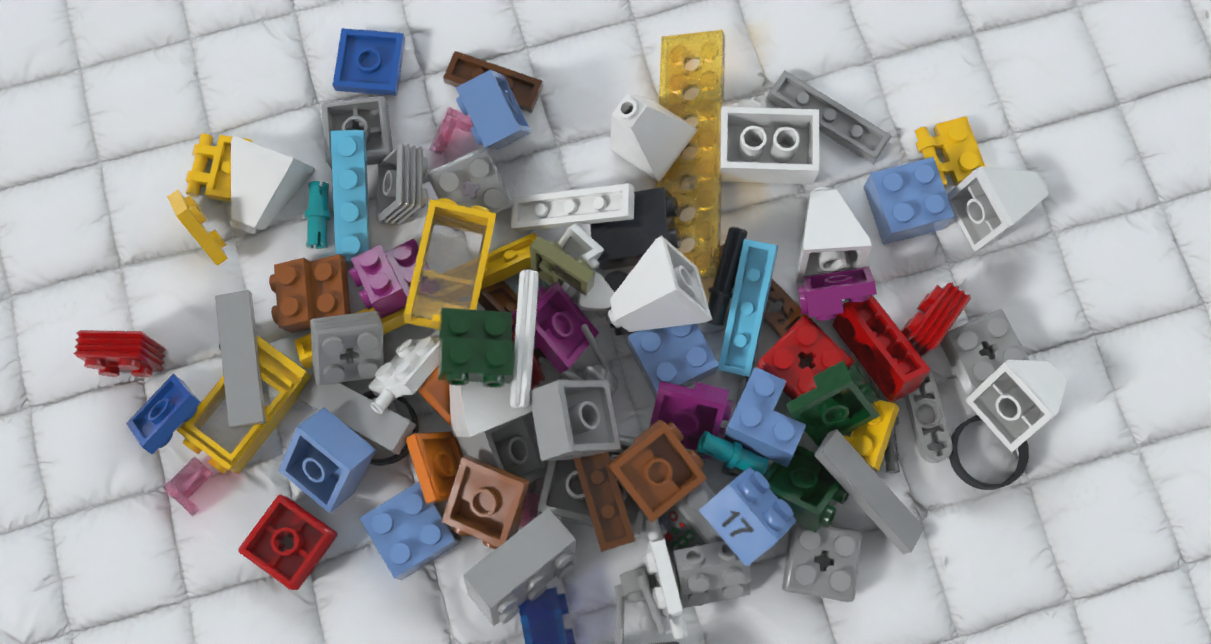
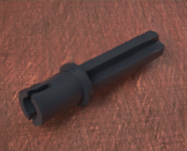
(726, 275)

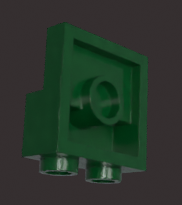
(475, 347)
(835, 403)
(807, 489)

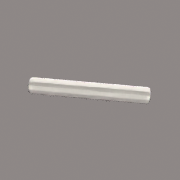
(524, 339)

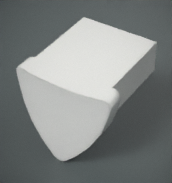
(598, 297)

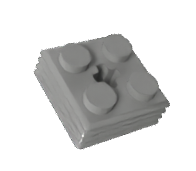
(365, 114)
(478, 169)
(401, 184)
(966, 341)
(346, 347)
(804, 575)

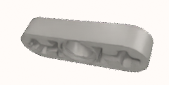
(941, 436)

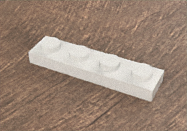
(572, 207)

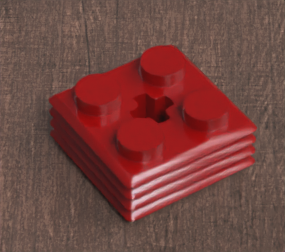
(935, 318)
(802, 341)
(120, 352)
(266, 547)

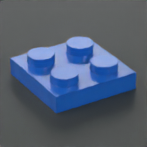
(369, 62)
(163, 414)

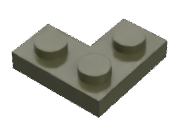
(556, 266)

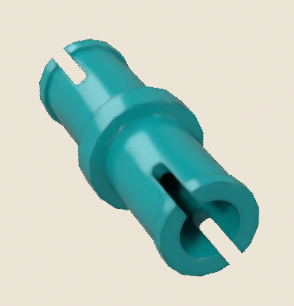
(317, 215)
(731, 453)

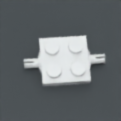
(406, 371)
(666, 592)

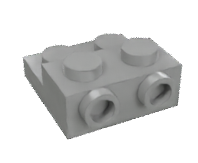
(710, 574)

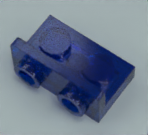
(544, 620)

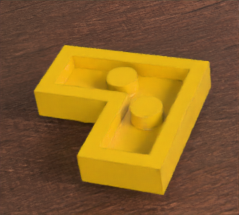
(192, 218)

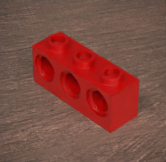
(881, 348)

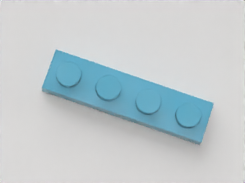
(350, 192)
(747, 307)

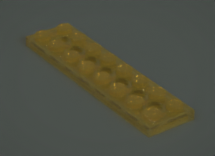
(705, 166)

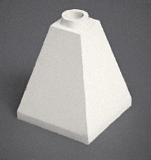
(648, 135)
(262, 183)
(994, 201)
(831, 236)
(660, 292)
(1019, 399)
(480, 408)

